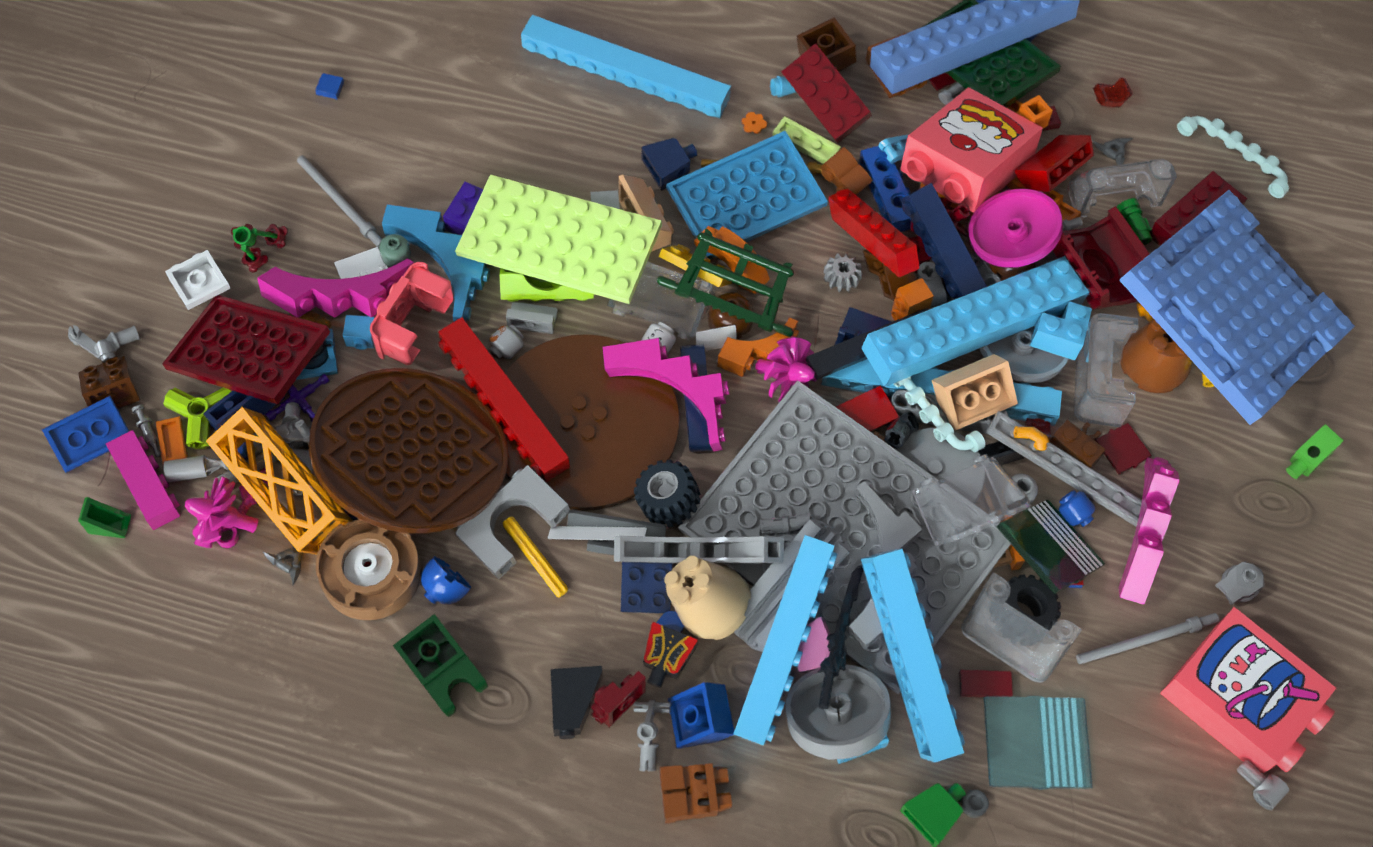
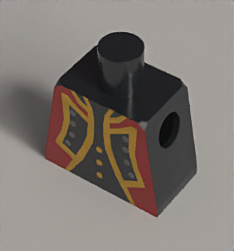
(667, 653)

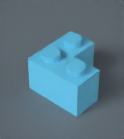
(1062, 335)

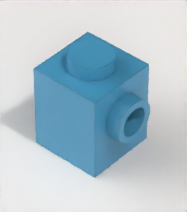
(357, 332)

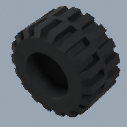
(1035, 596)

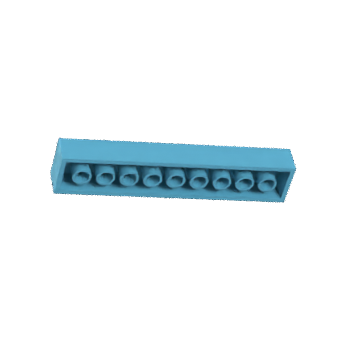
(972, 321)

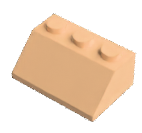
(639, 199)
(975, 391)

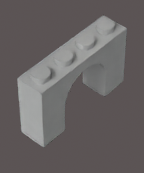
(523, 490)

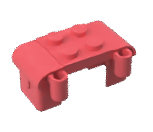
(416, 288)

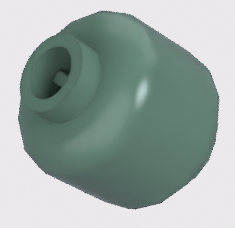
(394, 249)

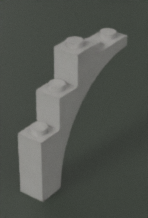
(892, 534)
(712, 549)

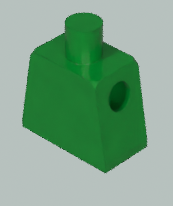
(935, 811)

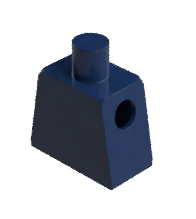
(667, 160)

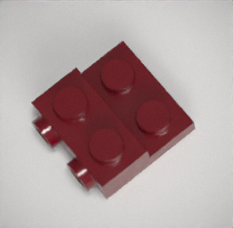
(613, 701)

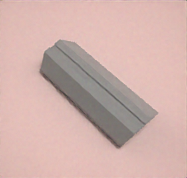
(769, 589)

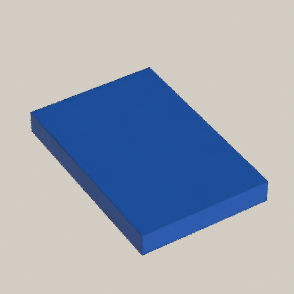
(85, 433)

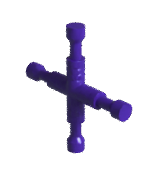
(299, 398)

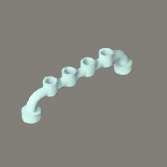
(1214, 128)
(931, 413)

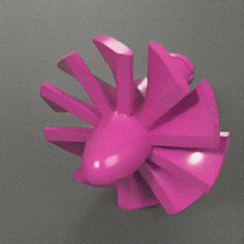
(787, 365)
(216, 512)

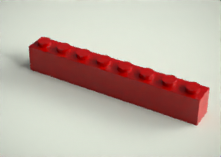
(503, 399)

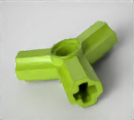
(186, 405)

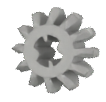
(842, 272)

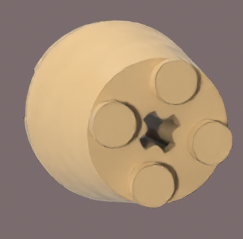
(707, 597)

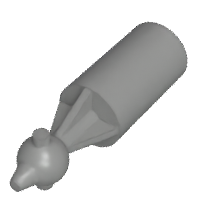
(191, 468)

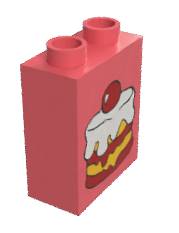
(970, 148)

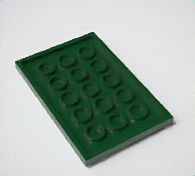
(1006, 72)

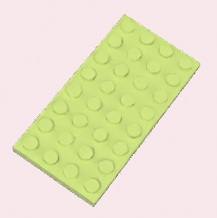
(559, 238)

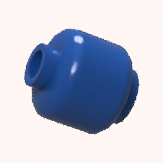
(1076, 508)

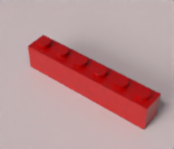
(874, 232)

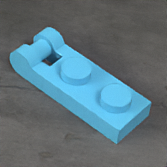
(894, 147)

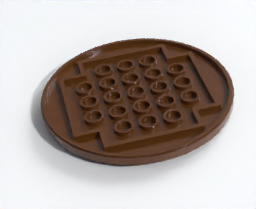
(600, 421)
(408, 450)

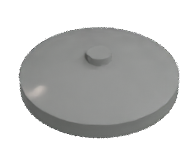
(1026, 362)
(936, 457)

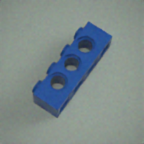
(886, 199)

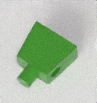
(1314, 452)

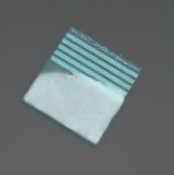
(1037, 742)

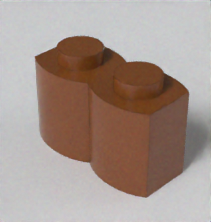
(845, 172)

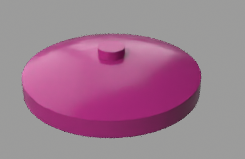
(1015, 228)

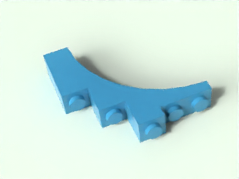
(427, 231)

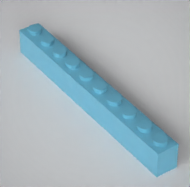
(625, 66)
(1032, 400)

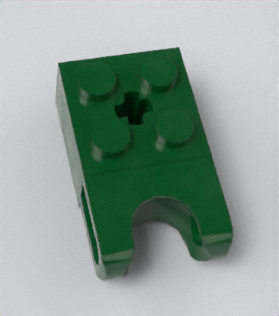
(442, 670)

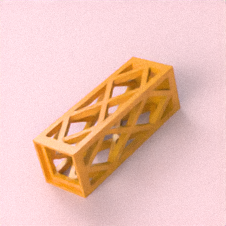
(241, 429)

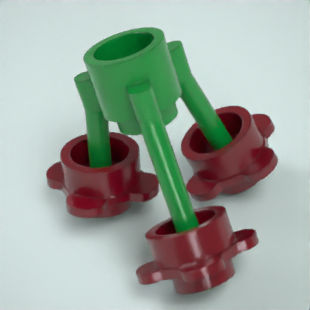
(246, 237)

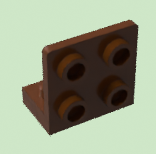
(108, 380)

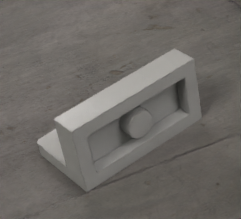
(532, 317)

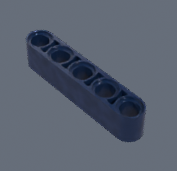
(696, 422)

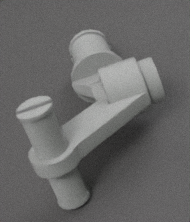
(104, 348)
(292, 427)
(648, 731)

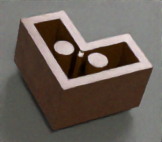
(889, 281)

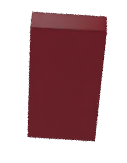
(985, 683)

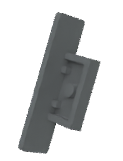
(587, 519)

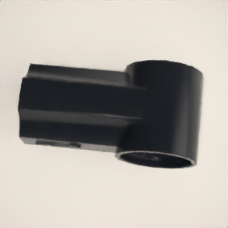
(901, 429)

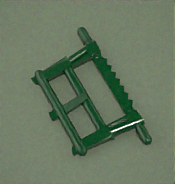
(775, 294)

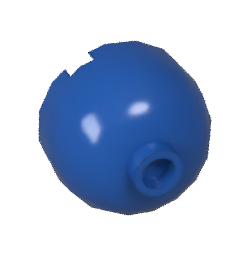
(443, 583)

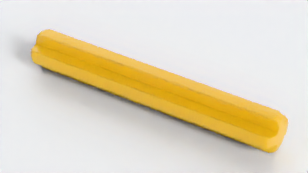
(535, 556)

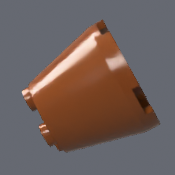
(1155, 360)

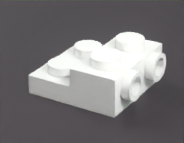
(197, 279)

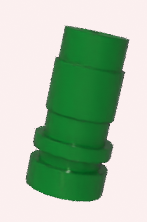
(1133, 213)

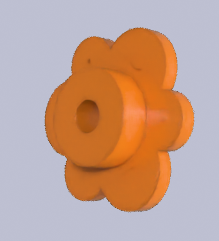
(754, 123)

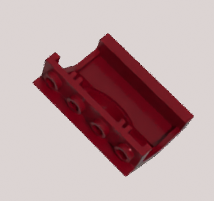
(1102, 257)

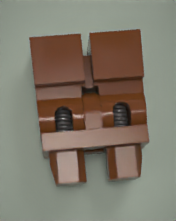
(679, 778)

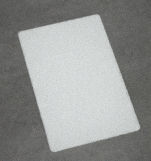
(716, 337)

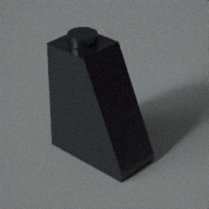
(571, 698)

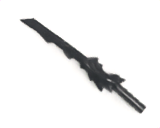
(836, 660)

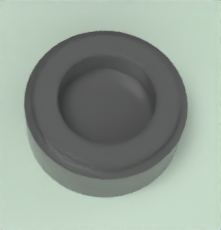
(975, 803)

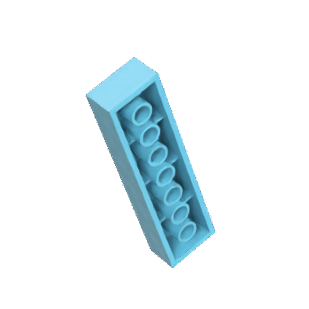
(785, 639)
(913, 655)

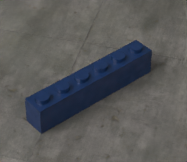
(942, 242)

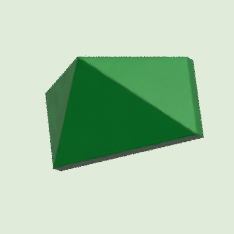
(103, 519)

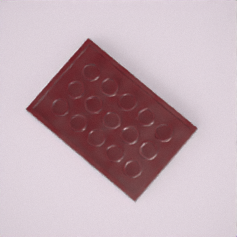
(247, 348)

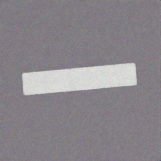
(594, 533)

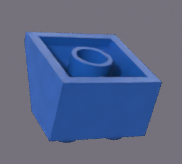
(701, 715)

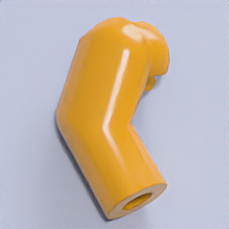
(1034, 434)

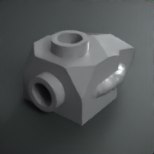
(1241, 582)

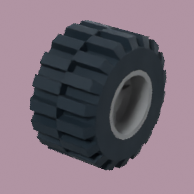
(667, 493)

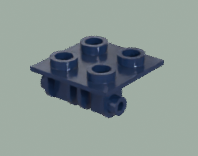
(858, 323)
(644, 587)

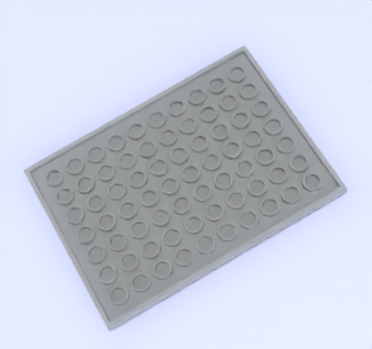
(811, 462)

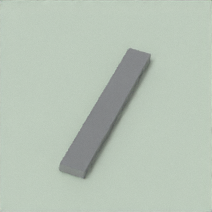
(1068, 470)

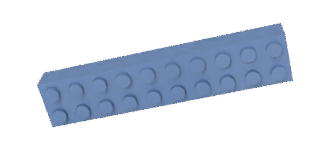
(964, 38)

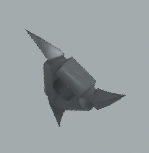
(1119, 144)
(279, 560)

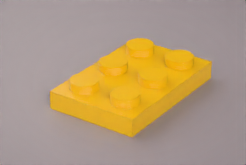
(680, 255)

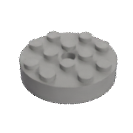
(862, 708)

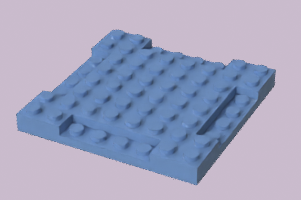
(1236, 307)

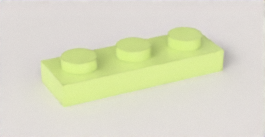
(807, 140)

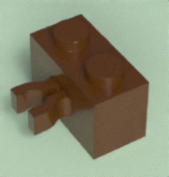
(1078, 443)

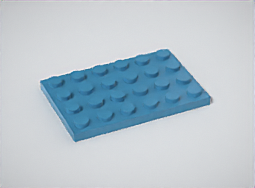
(749, 191)

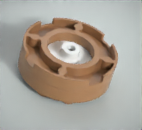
(368, 570)

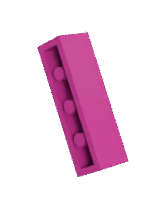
(143, 480)

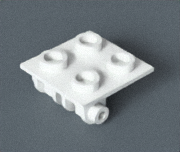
(360, 264)

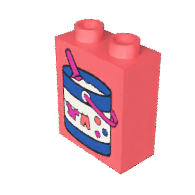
(1251, 693)

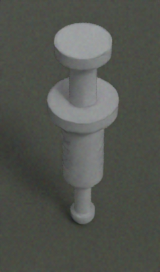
(144, 424)

